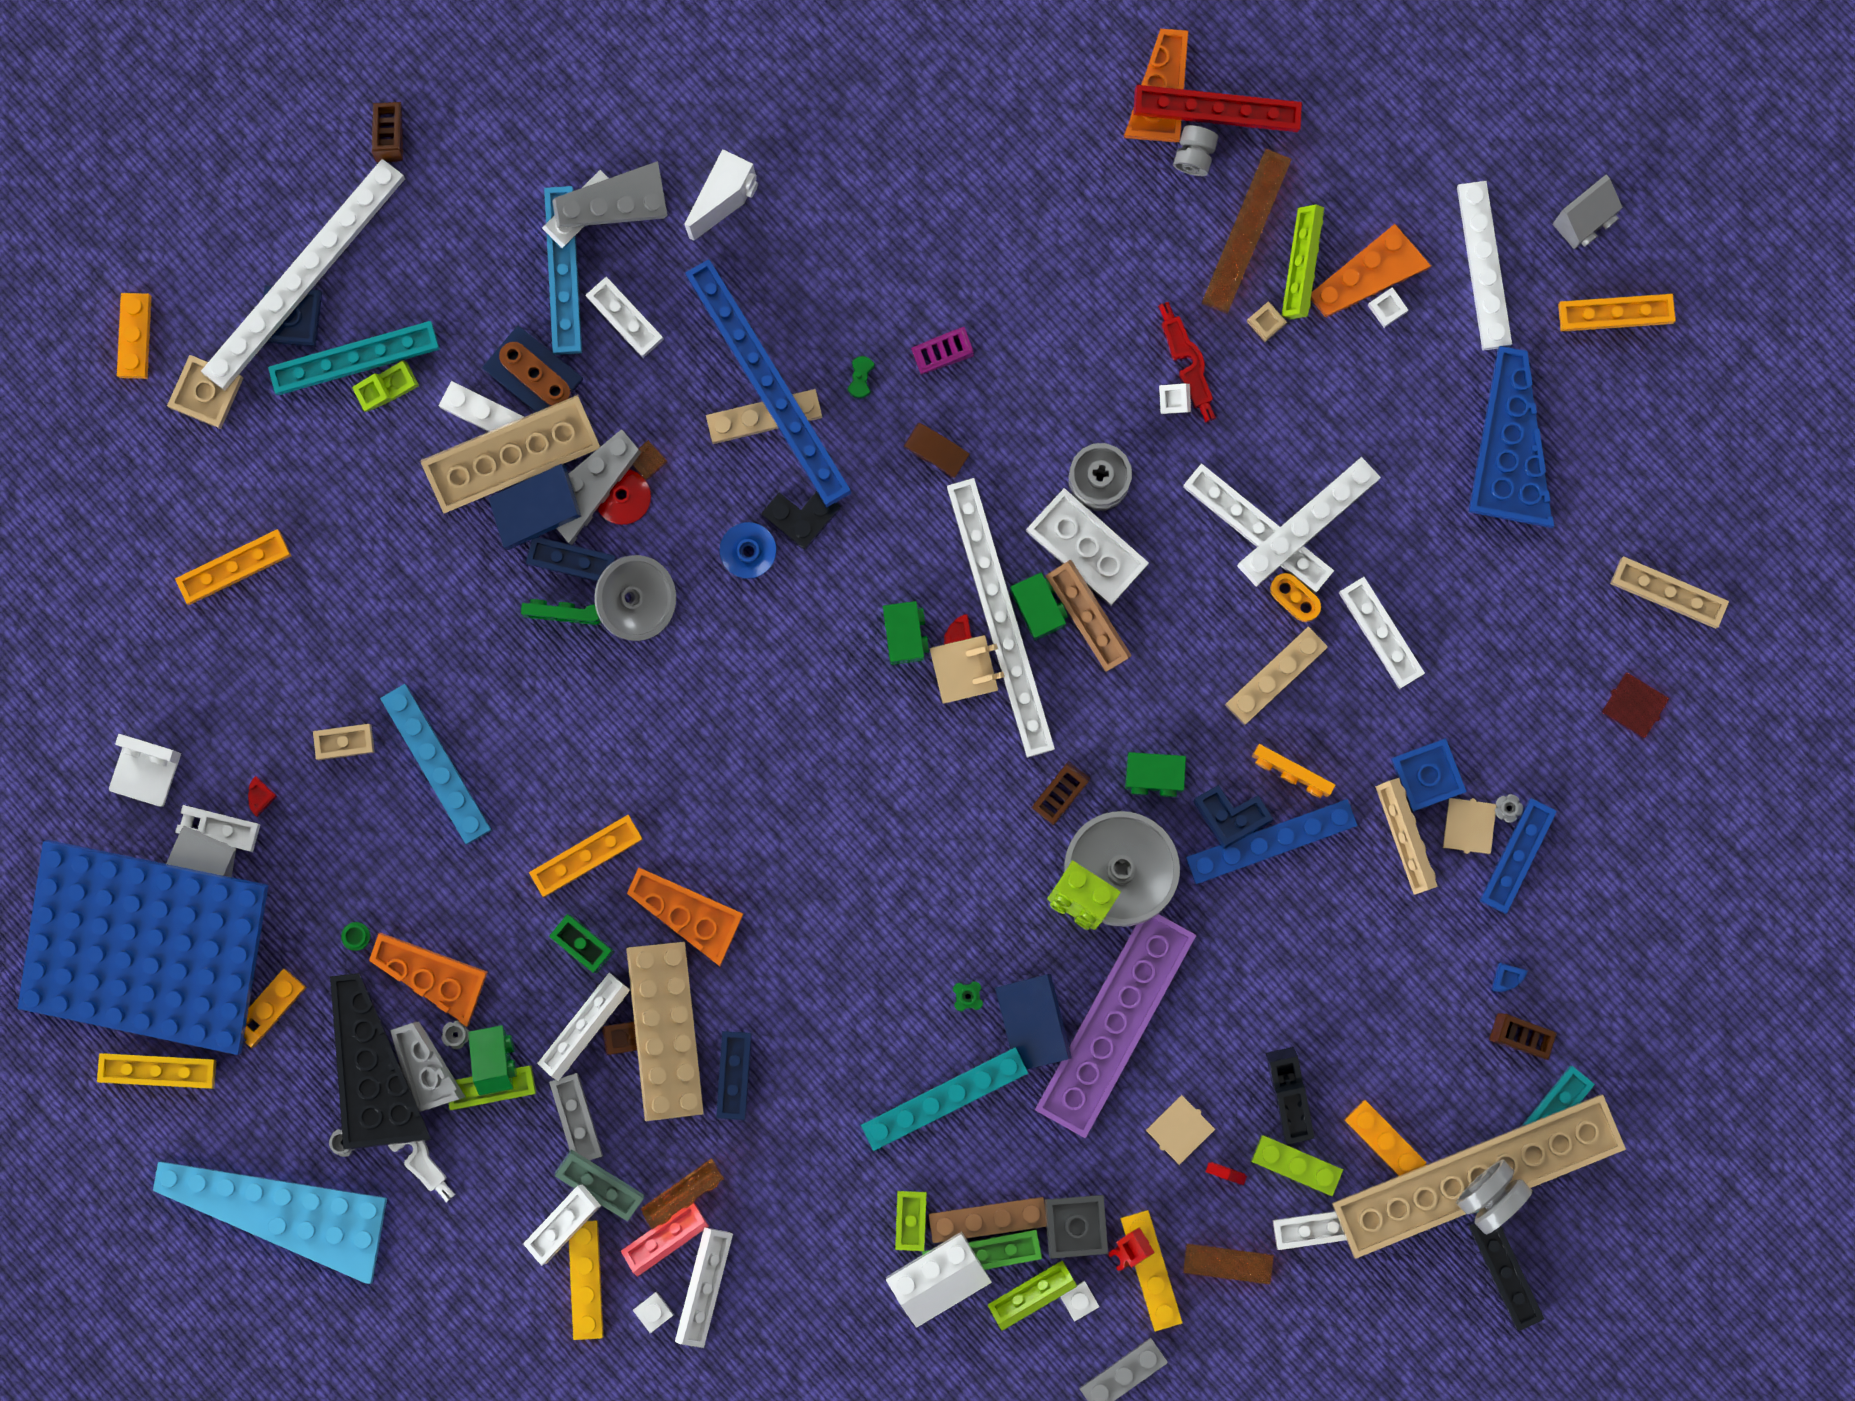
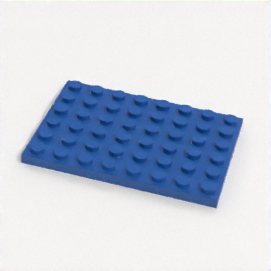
(142, 947)

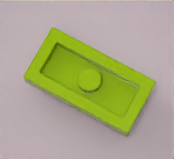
(910, 1220)

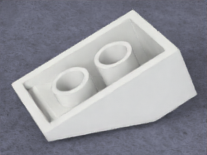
(722, 194)

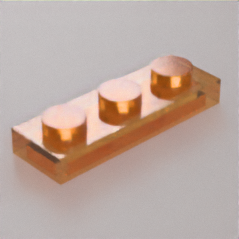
(682, 1194)
(1228, 1263)

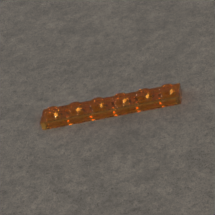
(1246, 231)

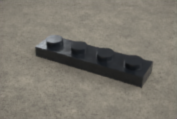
(1507, 1276)

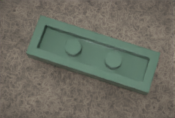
(603, 1186)

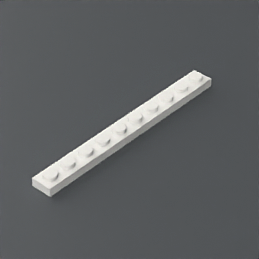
(303, 274)
(1000, 618)

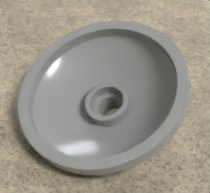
(650, 603)

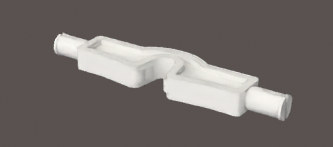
(425, 1169)

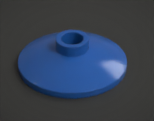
(743, 536)

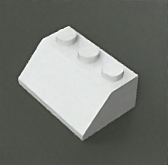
(938, 1279)

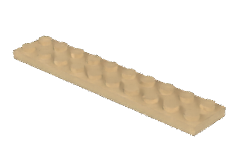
(1430, 1192)

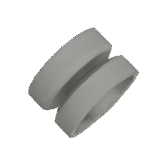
(1102, 460)
(1494, 1197)

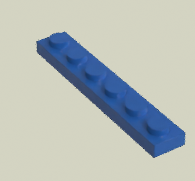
(1272, 841)

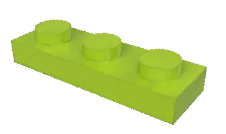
(522, 1086)
(1297, 1165)
(1032, 1295)

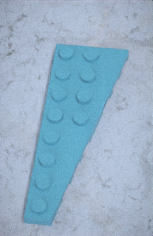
(313, 1221)

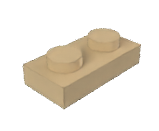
(343, 742)

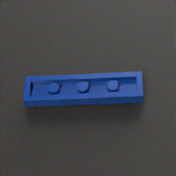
(1518, 856)

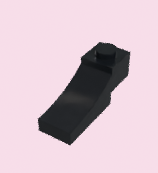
(1290, 1095)

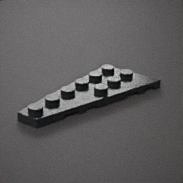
(372, 1087)

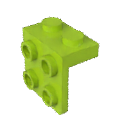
(1083, 896)

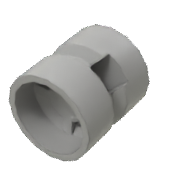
(1195, 150)

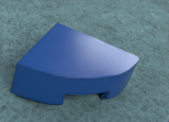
(1507, 977)

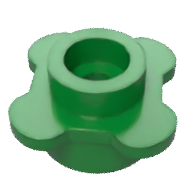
(963, 1003)

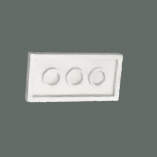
(1097, 552)

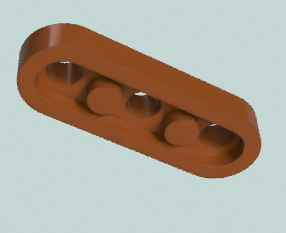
(525, 364)

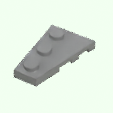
(424, 1068)

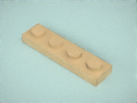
(756, 418)
(1669, 592)
(1276, 675)
(1406, 836)

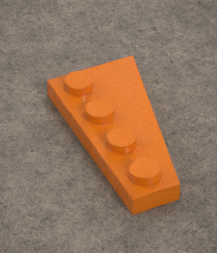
(1377, 267)

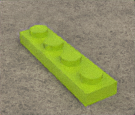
(1303, 262)

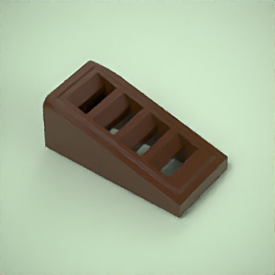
(387, 149)
(1074, 772)
(1505, 1030)

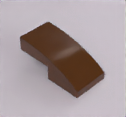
(936, 449)
(619, 1038)

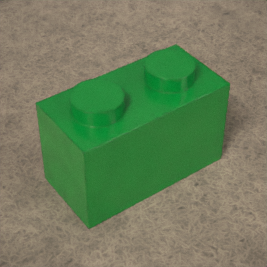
(1039, 606)
(904, 632)
(1155, 773)
(582, 943)
(491, 1060)

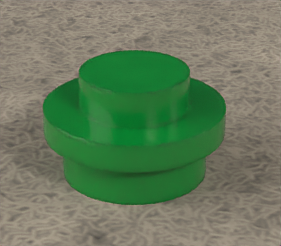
(355, 936)

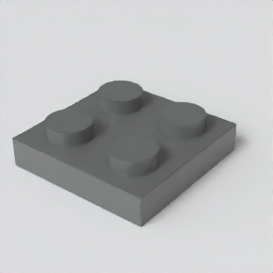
(1076, 1226)

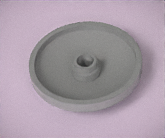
(1131, 857)

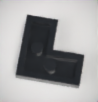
(800, 525)

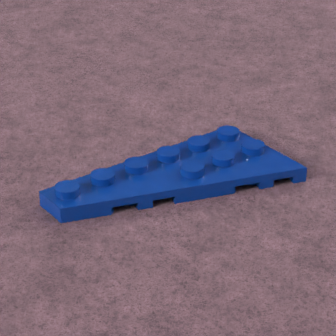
(1511, 458)

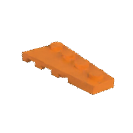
(1164, 70)
(693, 916)
(438, 978)

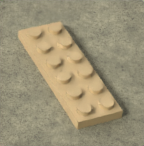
(510, 454)
(664, 1031)

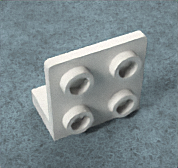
(144, 770)

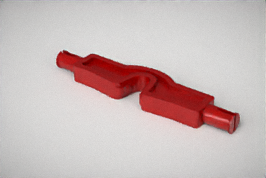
(1180, 348)

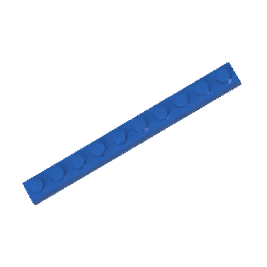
(768, 383)

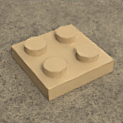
(200, 397)

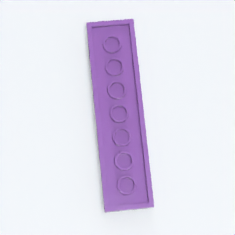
(1115, 1023)

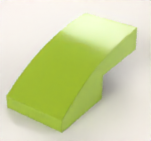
(385, 387)

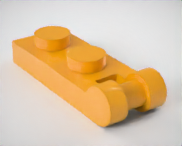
(272, 1005)

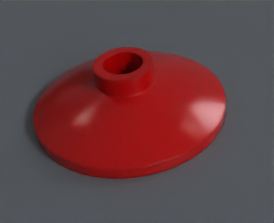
(633, 506)

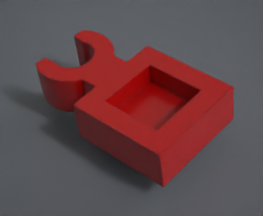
(1132, 1249)

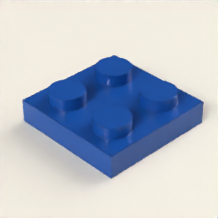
(1428, 775)

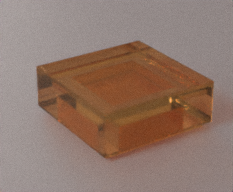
(649, 460)

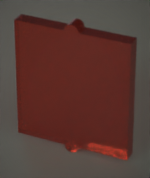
(1635, 705)

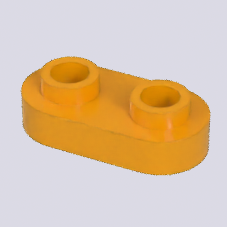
(1297, 595)

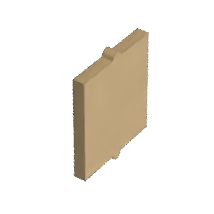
(1469, 826)
(1180, 1129)

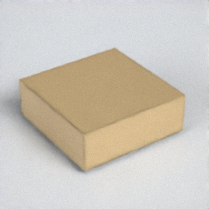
(1266, 321)

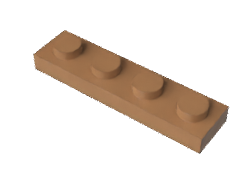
(1088, 615)
(988, 1219)

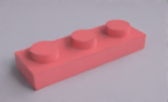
(664, 1239)

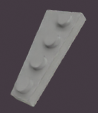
(619, 199)
(596, 477)

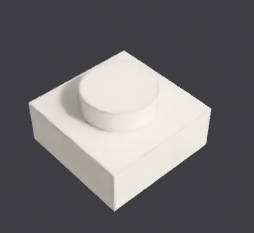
(1388, 307)
(1175, 398)
(1079, 1301)
(653, 1312)

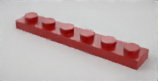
(1217, 108)

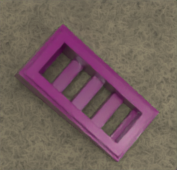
(949, 338)

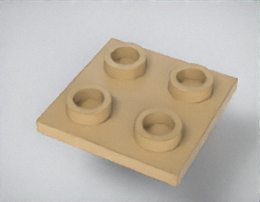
(964, 669)

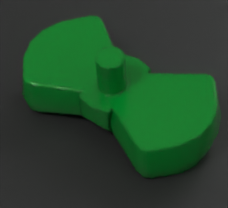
(858, 387)

